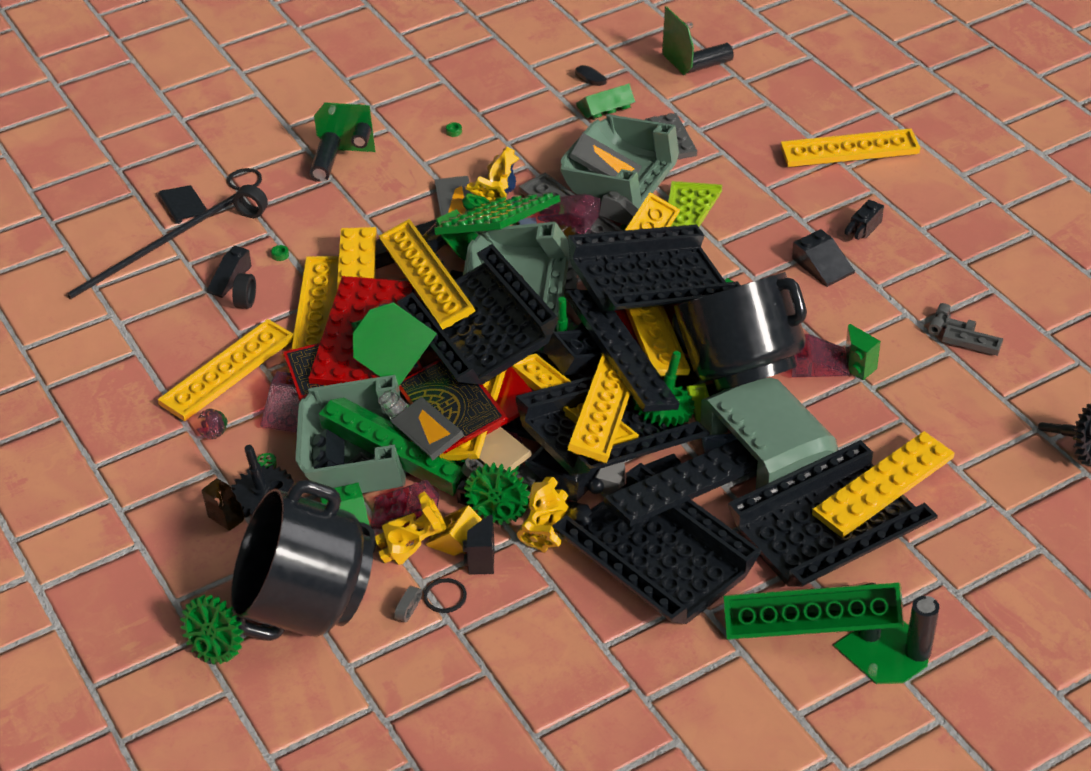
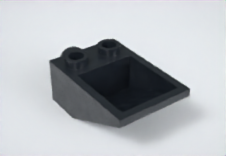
(574, 485)

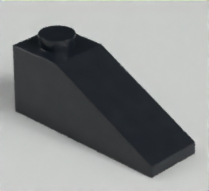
(235, 261)

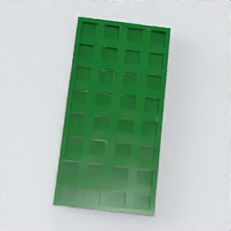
(497, 214)

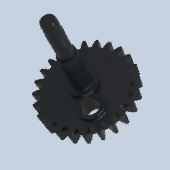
(1080, 432)
(258, 482)

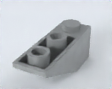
(613, 477)

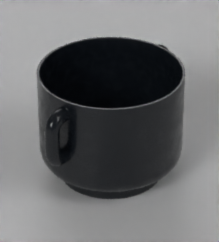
(743, 331)
(300, 564)

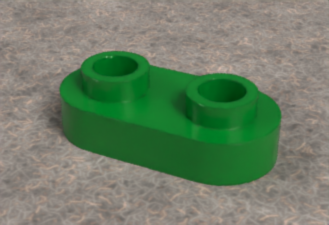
(471, 201)

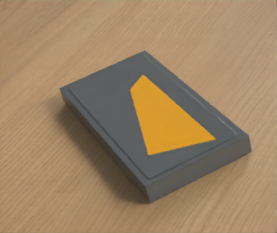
(600, 157)
(450, 194)
(427, 428)

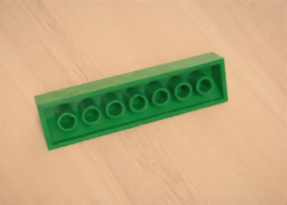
(372, 431)
(814, 611)

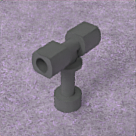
(943, 319)

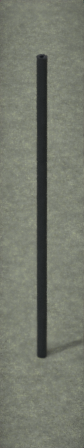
(75, 292)

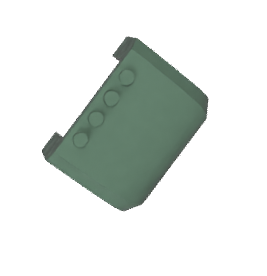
(642, 141)
(535, 252)
(770, 426)
(373, 475)

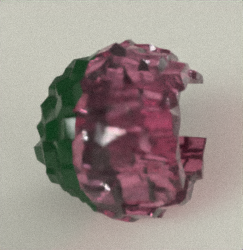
(213, 425)

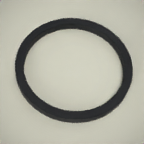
(244, 170)
(445, 580)

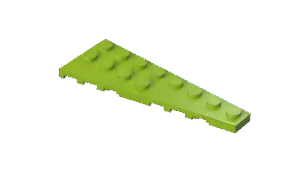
(693, 201)

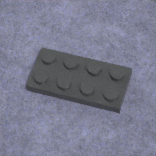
(685, 144)

